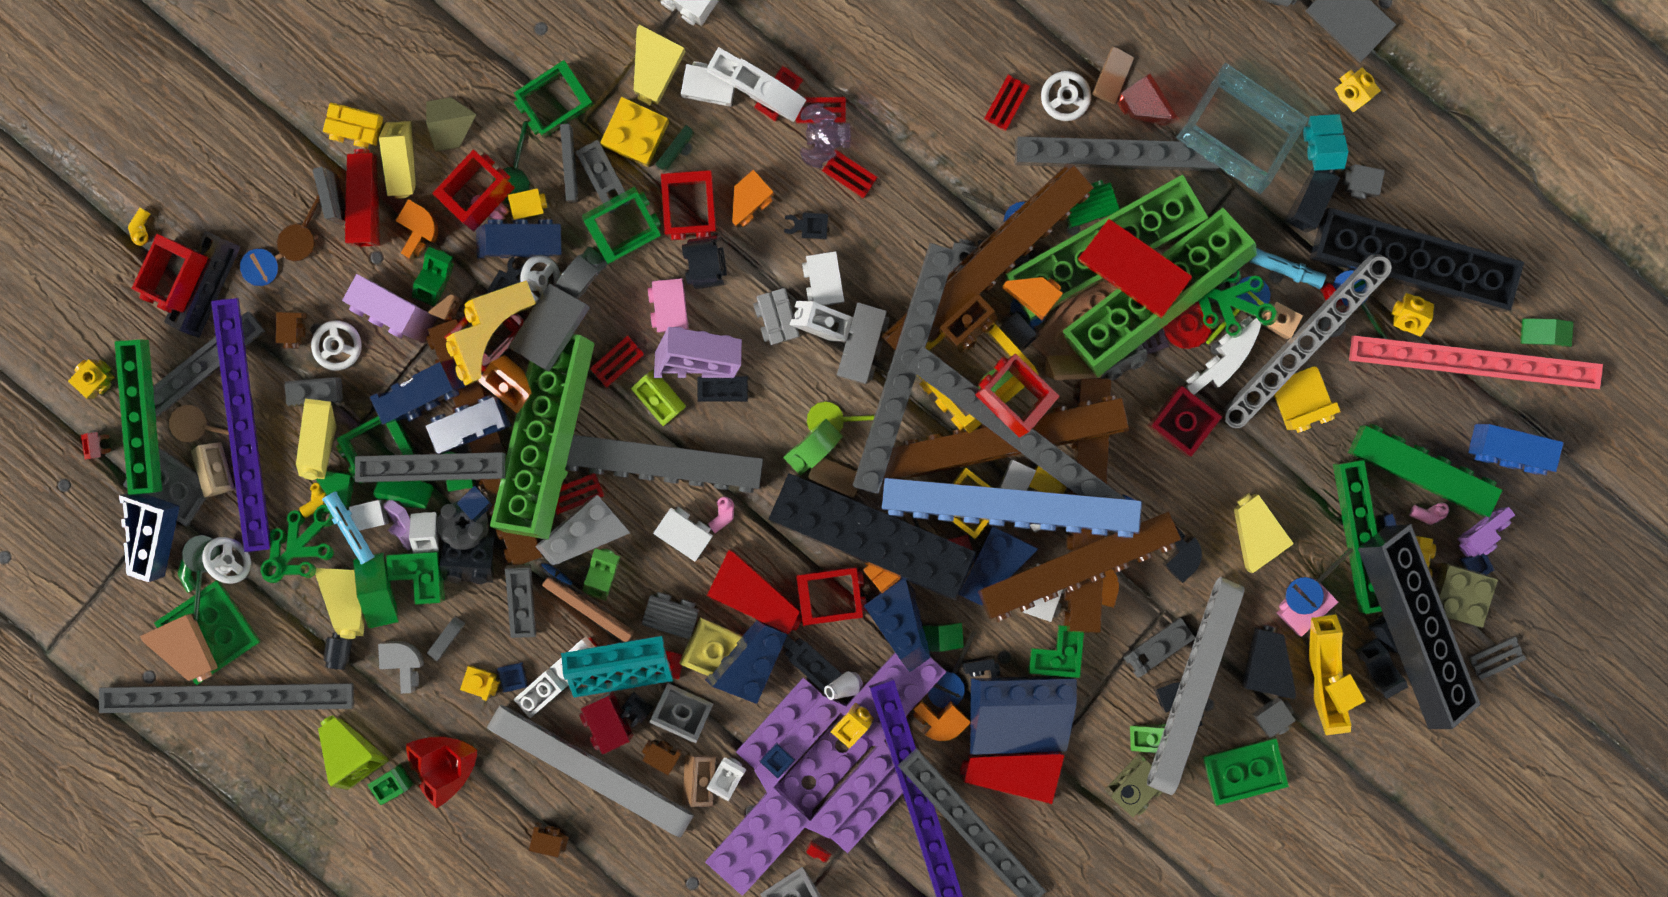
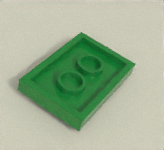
(1245, 771)

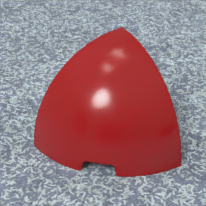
(441, 765)

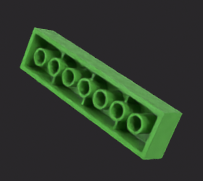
(1152, 219)
(1122, 324)
(542, 443)

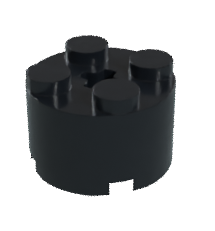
(705, 262)

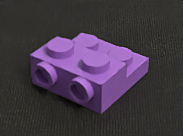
(1483, 535)

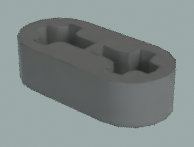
(446, 638)

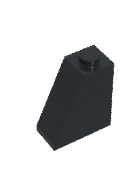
(1312, 200)
(1269, 664)

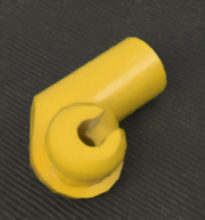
(137, 228)
(316, 500)

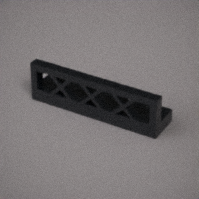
(208, 287)

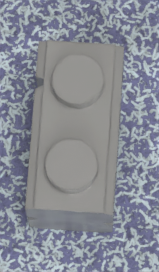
(777, 315)

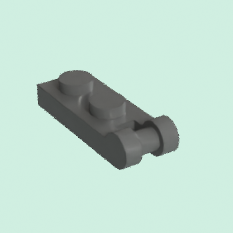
(600, 171)
(1159, 647)

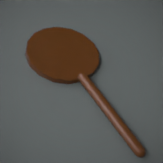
(296, 240)

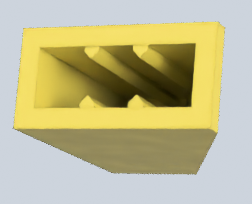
(654, 65)
(398, 158)
(315, 439)
(1258, 532)
(341, 601)

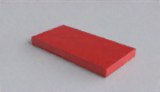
(1135, 268)

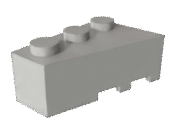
(863, 343)
(582, 531)

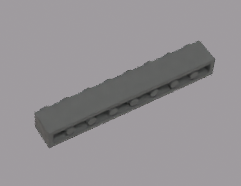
(1109, 154)
(666, 462)

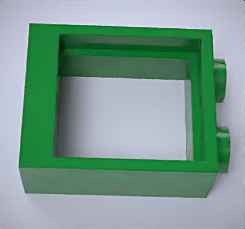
(523, 106)
(612, 254)
(396, 429)

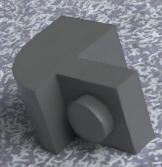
(581, 273)

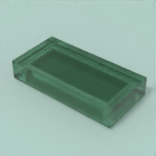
(675, 149)

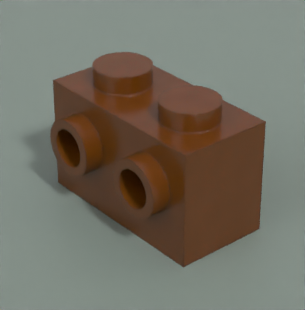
(969, 323)

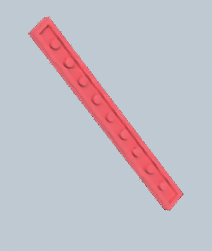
(1475, 362)

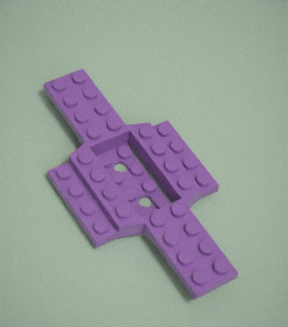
(787, 804)

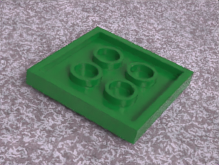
(220, 623)

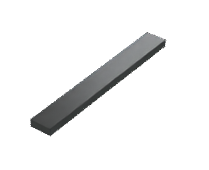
(970, 826)

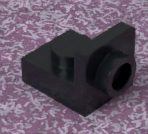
(977, 666)

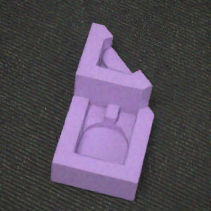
(401, 522)

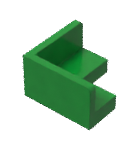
(425, 572)
(375, 592)
(1060, 662)

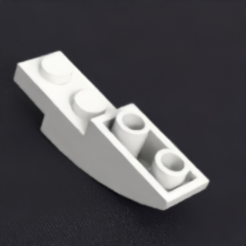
(756, 84)
(1233, 354)
(547, 685)

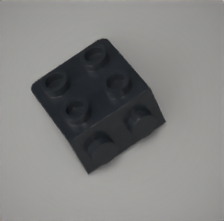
(469, 564)

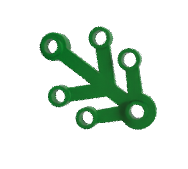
(1228, 299)
(296, 547)

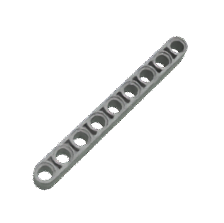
(1318, 335)
(1195, 686)
(590, 771)

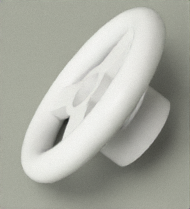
(1065, 86)
(539, 279)
(333, 327)
(226, 562)

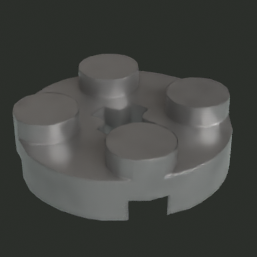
(460, 538)

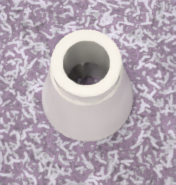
(844, 686)

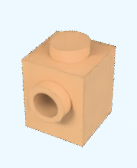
(1286, 321)

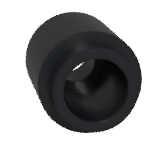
(337, 652)

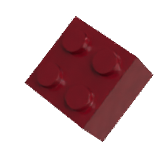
(1184, 421)
(604, 721)

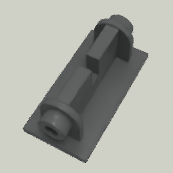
(1131, 361)

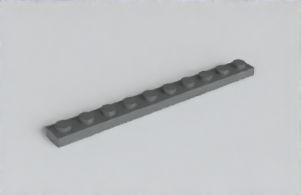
(900, 377)
(1031, 444)
(226, 697)

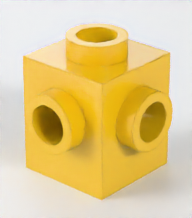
(1356, 88)
(1413, 314)
(91, 378)

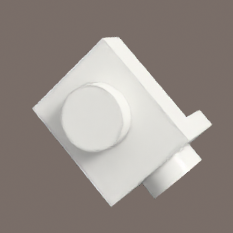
(726, 778)

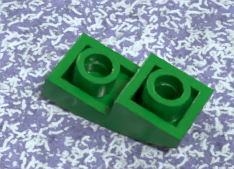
(409, 493)

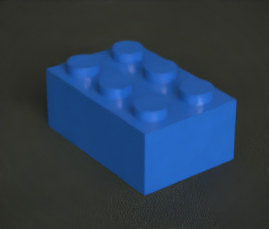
(1515, 449)

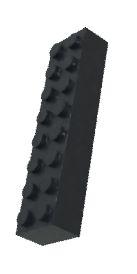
(1419, 259)
(872, 537)
(1419, 626)

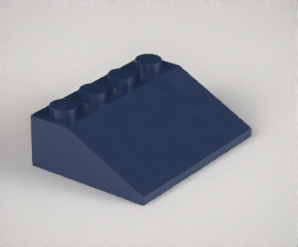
(1022, 714)

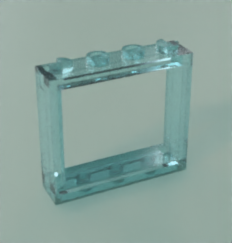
(1260, 101)

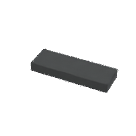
(569, 163)
(520, 601)

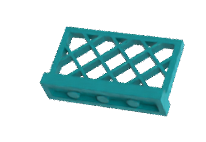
(620, 657)

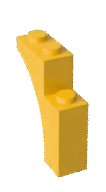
(485, 315)
(1326, 662)

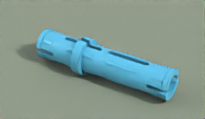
(1298, 272)
(333, 501)

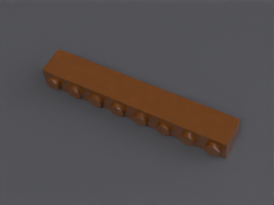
(1078, 566)

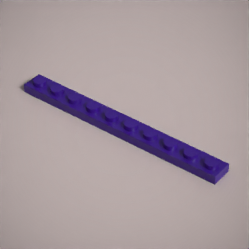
(241, 424)
(920, 808)

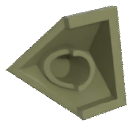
(447, 123)

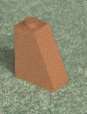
(182, 648)

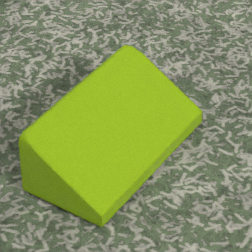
(658, 397)

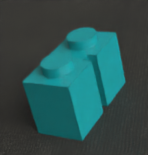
(1326, 142)

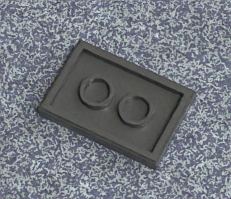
(1352, 23)
(330, 195)
(549, 327)
(179, 487)

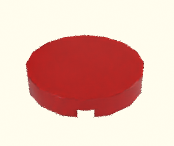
(1188, 328)

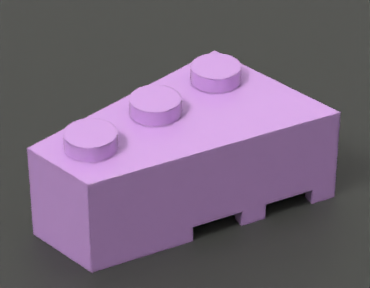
(388, 309)
(697, 352)

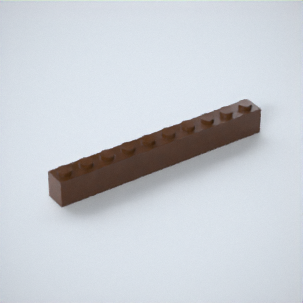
(1005, 245)
(983, 445)
(1092, 454)
(519, 547)

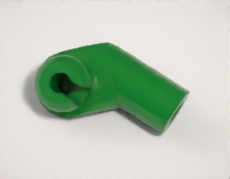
(186, 577)

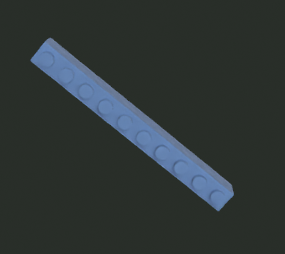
(1011, 505)

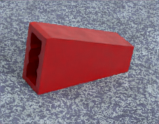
(362, 200)
(750, 593)
(1020, 774)

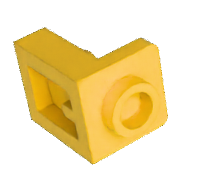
(480, 682)
(853, 725)

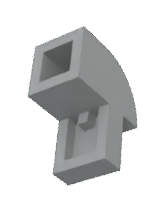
(403, 656)

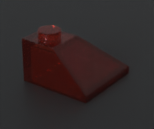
(1146, 102)

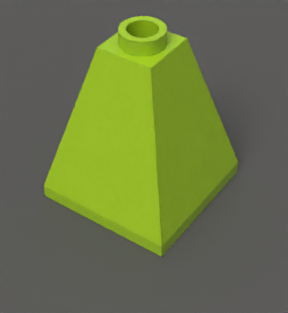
(347, 754)

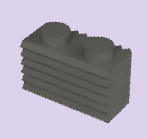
(317, 389)
(670, 615)

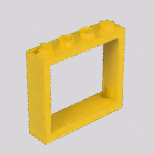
(1005, 392)

